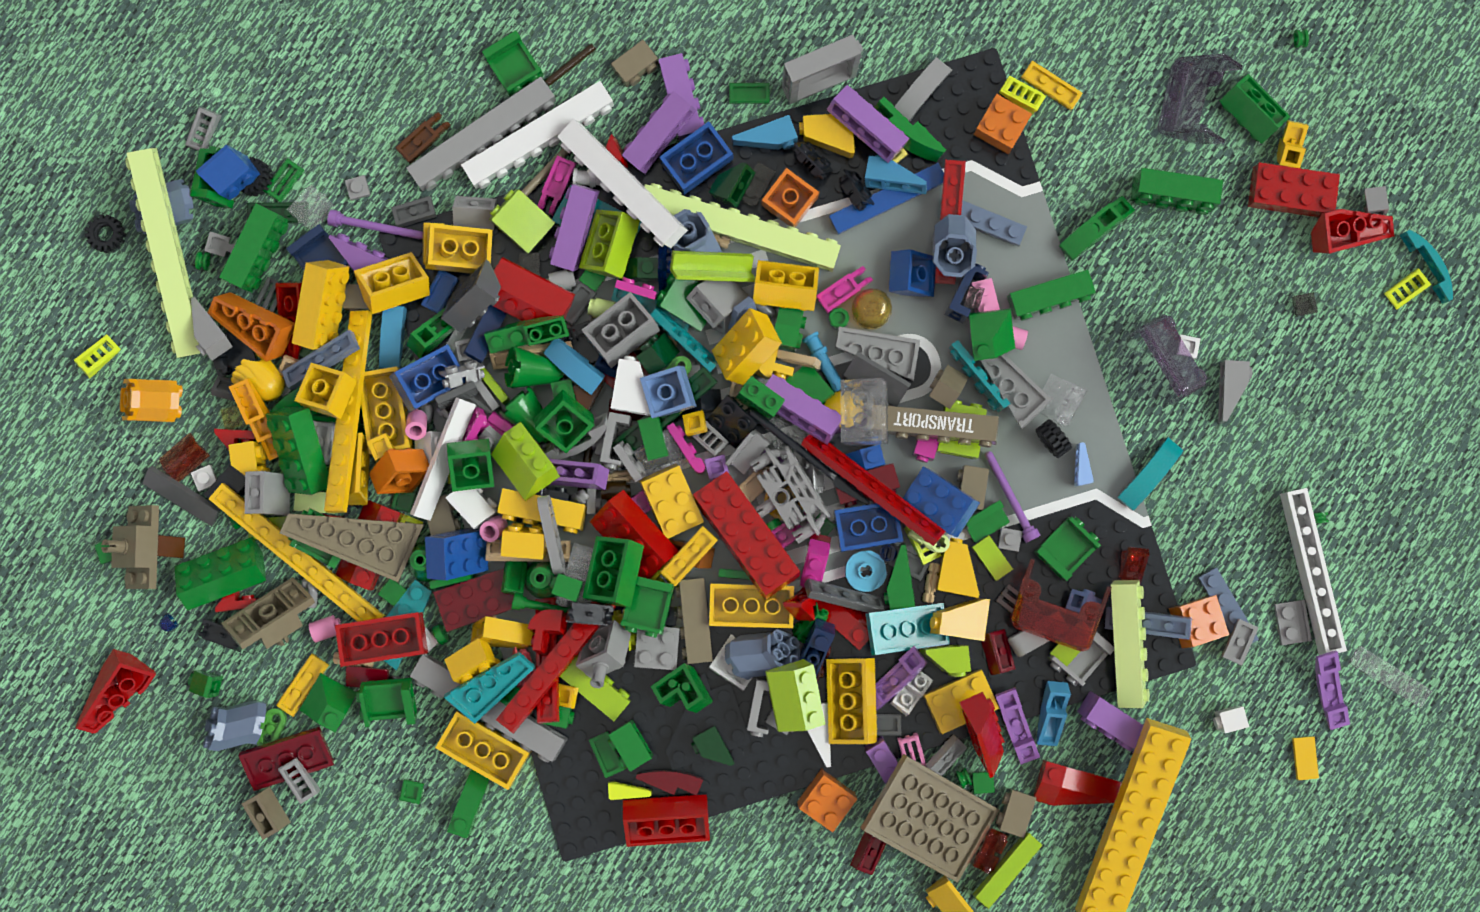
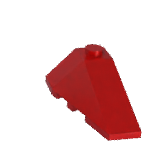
(1347, 229)
(287, 305)
(847, 622)
(116, 683)
(1071, 786)

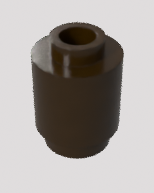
(614, 488)

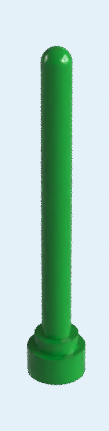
(521, 602)

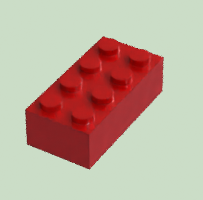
(1293, 190)
(626, 520)
(381, 639)

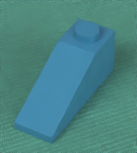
(771, 135)
(892, 177)

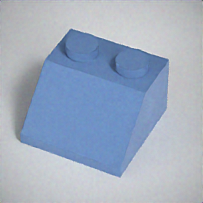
(668, 392)

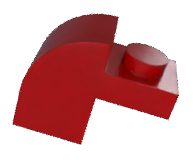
(545, 624)

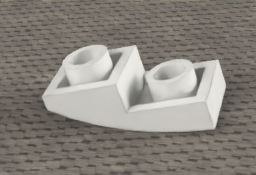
(909, 695)

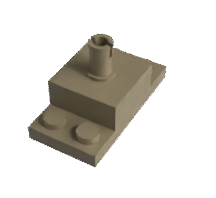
(136, 547)
(270, 616)

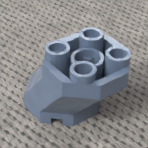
(180, 203)
(699, 234)
(954, 245)
(760, 652)
(234, 725)

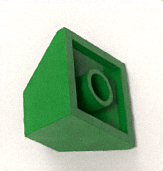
(991, 333)
(328, 702)

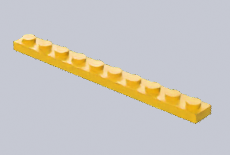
(346, 427)
(304, 564)

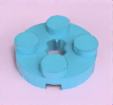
(864, 559)

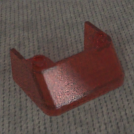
(1055, 622)

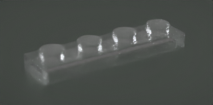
(1390, 676)

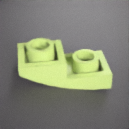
(314, 501)

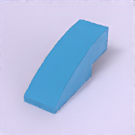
(392, 337)
(574, 365)
(1053, 713)

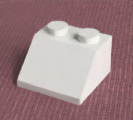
(473, 506)

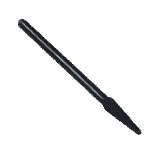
(839, 482)

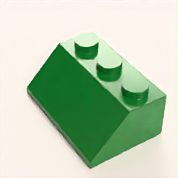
(1254, 109)

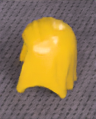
(263, 376)

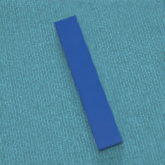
(884, 201)

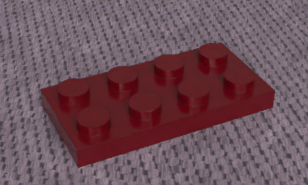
(473, 600)
(263, 761)

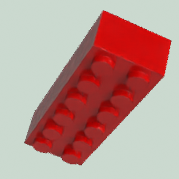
(746, 535)

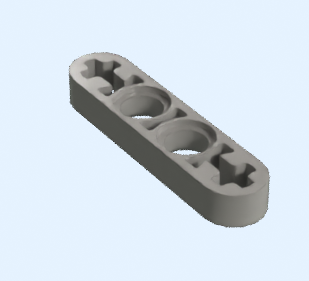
(551, 534)

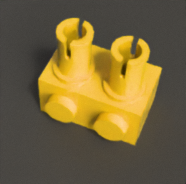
(471, 661)

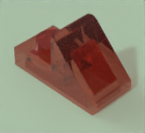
(1133, 563)

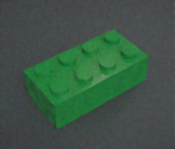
(1176, 191)
(254, 248)
(298, 450)
(219, 573)

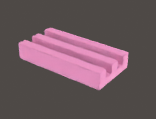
(908, 739)

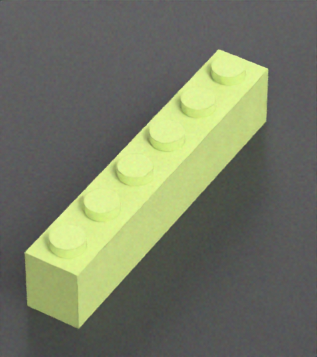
(1128, 643)

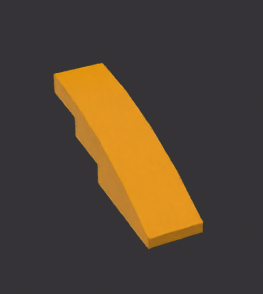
(254, 413)

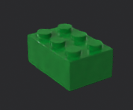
(613, 571)

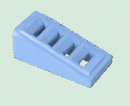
(1083, 471)

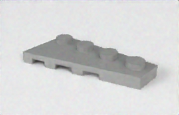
(889, 351)
(1024, 395)

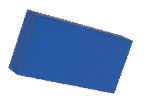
(440, 291)

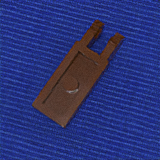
(422, 138)

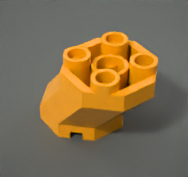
(150, 400)

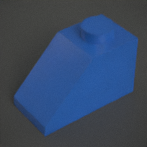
(868, 458)

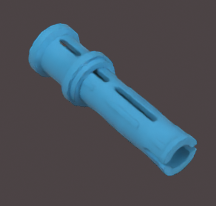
(820, 352)

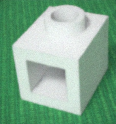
(1230, 719)

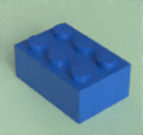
(696, 158)
(421, 380)
(941, 501)
(866, 527)
(455, 554)

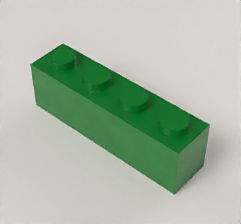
(1051, 294)

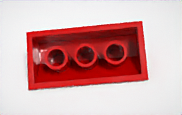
(528, 294)
(356, 574)
(984, 730)
(666, 820)

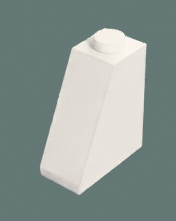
(628, 390)

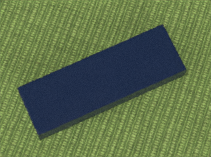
(477, 345)

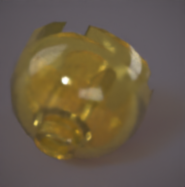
(871, 309)

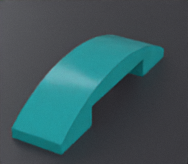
(1434, 261)
(1151, 474)

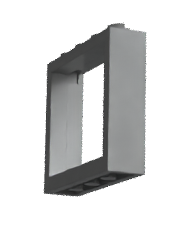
(821, 69)

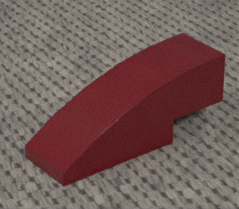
(670, 780)

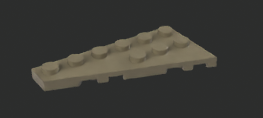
(366, 543)

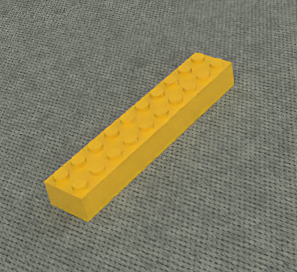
(1134, 818)

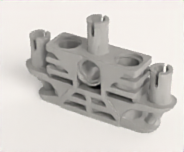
(800, 486)

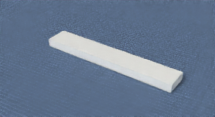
(439, 468)

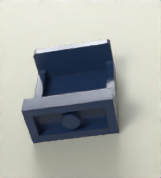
(315, 247)
(955, 309)

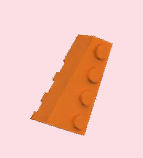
(253, 325)

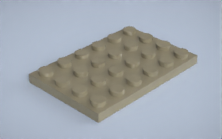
(930, 818)

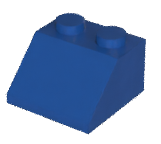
(228, 172)
(912, 273)

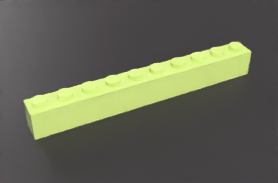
(754, 232)
(164, 247)

